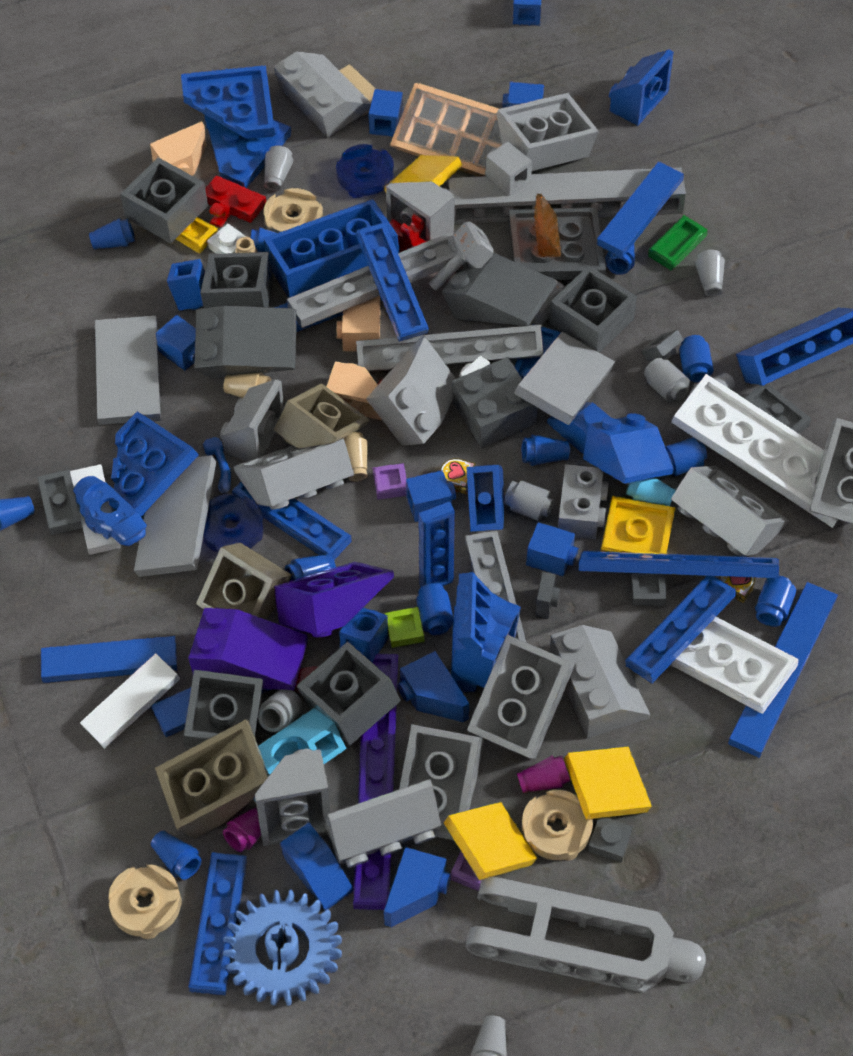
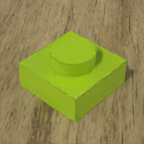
(405, 627)

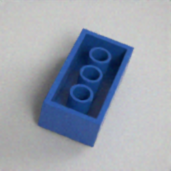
(322, 248)

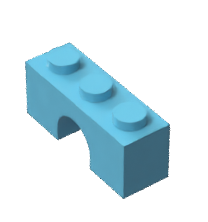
(308, 732)

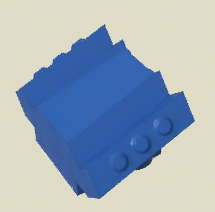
(479, 631)

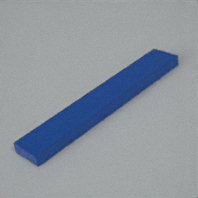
(679, 564)
(798, 641)

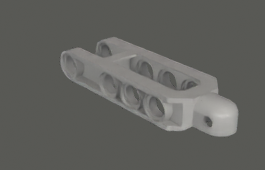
(669, 955)

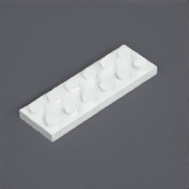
(753, 441)

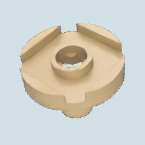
(291, 201)
(556, 844)
(147, 920)

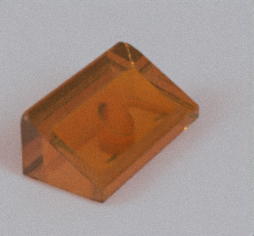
(546, 228)

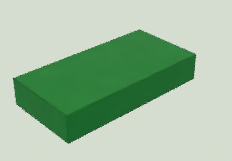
(677, 242)

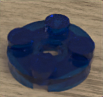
(364, 183)
(227, 507)

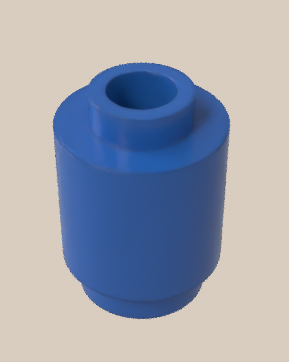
(695, 358)
(685, 455)
(775, 601)
(434, 609)

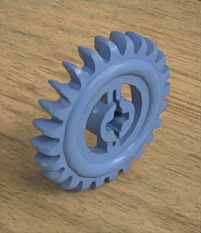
(280, 918)

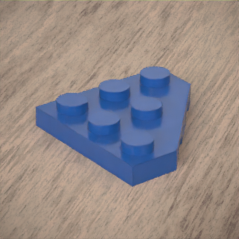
(233, 98)
(239, 157)
(147, 462)

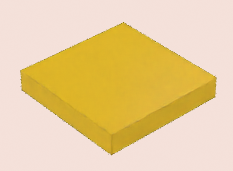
(429, 169)
(637, 527)
(607, 783)
(490, 840)

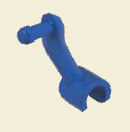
(214, 446)

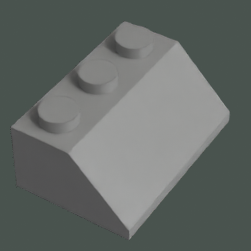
(320, 91)
(548, 130)
(295, 473)
(728, 510)
(600, 682)
(521, 697)
(293, 797)
(383, 824)

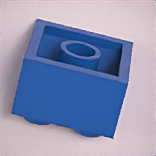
(642, 87)
(627, 449)

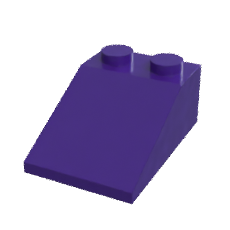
(328, 597)
(248, 647)

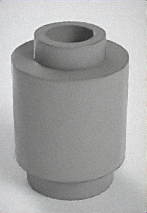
(666, 380)
(529, 500)
(279, 710)

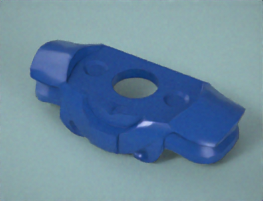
(123, 524)

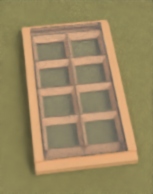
(448, 126)

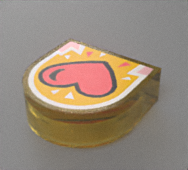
(455, 471)
(742, 585)

